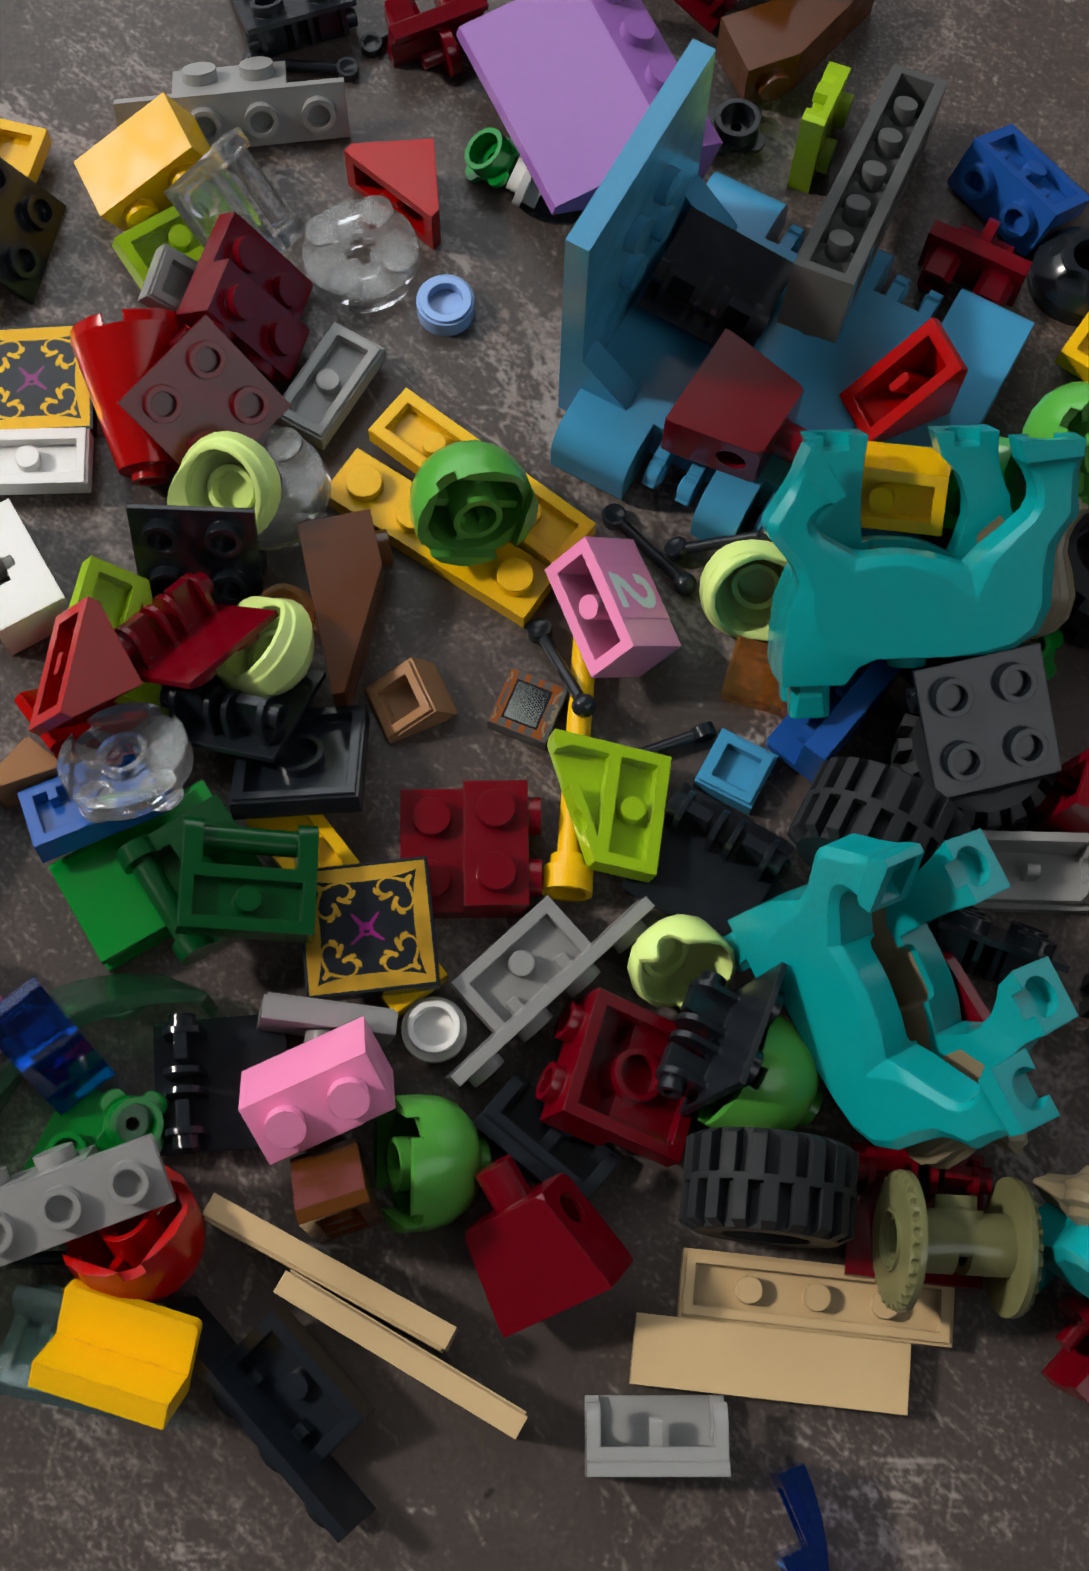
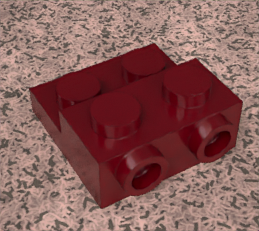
(250, 296)
(475, 846)
(607, 1079)

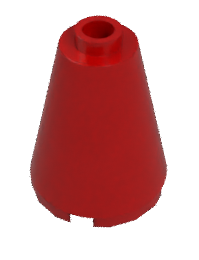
(111, 363)

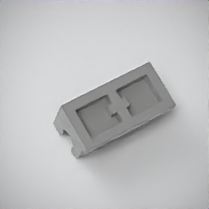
(1044, 872)
(656, 1436)

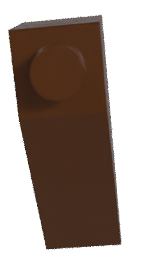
(782, 42)
(347, 590)
(333, 1190)

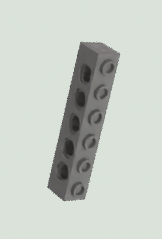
(861, 204)

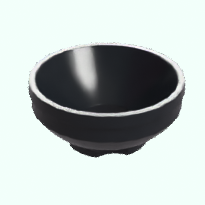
(1057, 280)

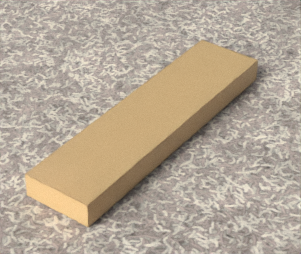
(330, 1273)
(806, 1299)
(401, 1353)
(770, 1364)

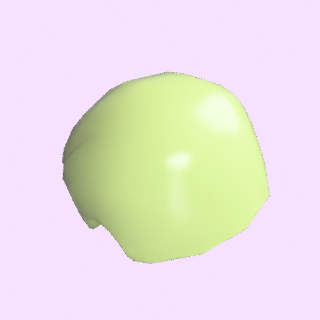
(673, 955)

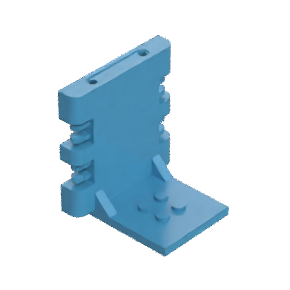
(630, 367)

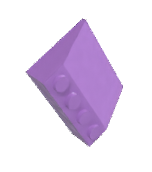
(572, 86)

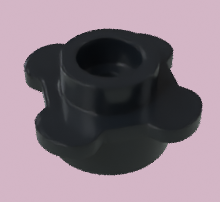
(742, 115)

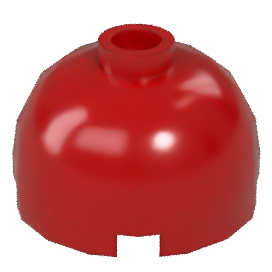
(144, 1254)

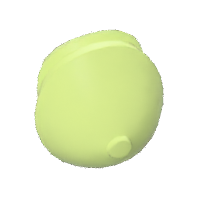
(228, 472)
(740, 587)
(278, 656)

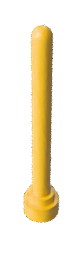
(567, 874)

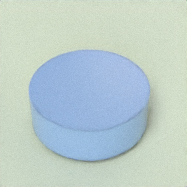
(445, 305)

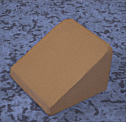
(410, 699)
(24, 768)

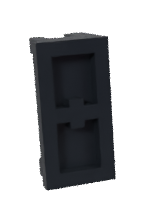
(540, 1150)

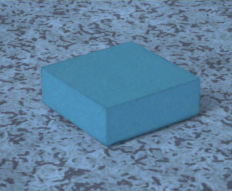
(735, 771)

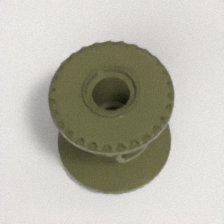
(953, 1236)

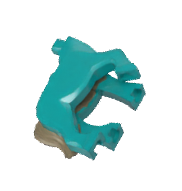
(901, 596)
(885, 1008)

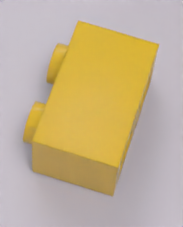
(141, 161)

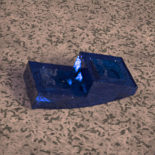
(50, 1047)
(806, 1519)

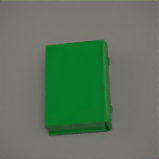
(112, 903)

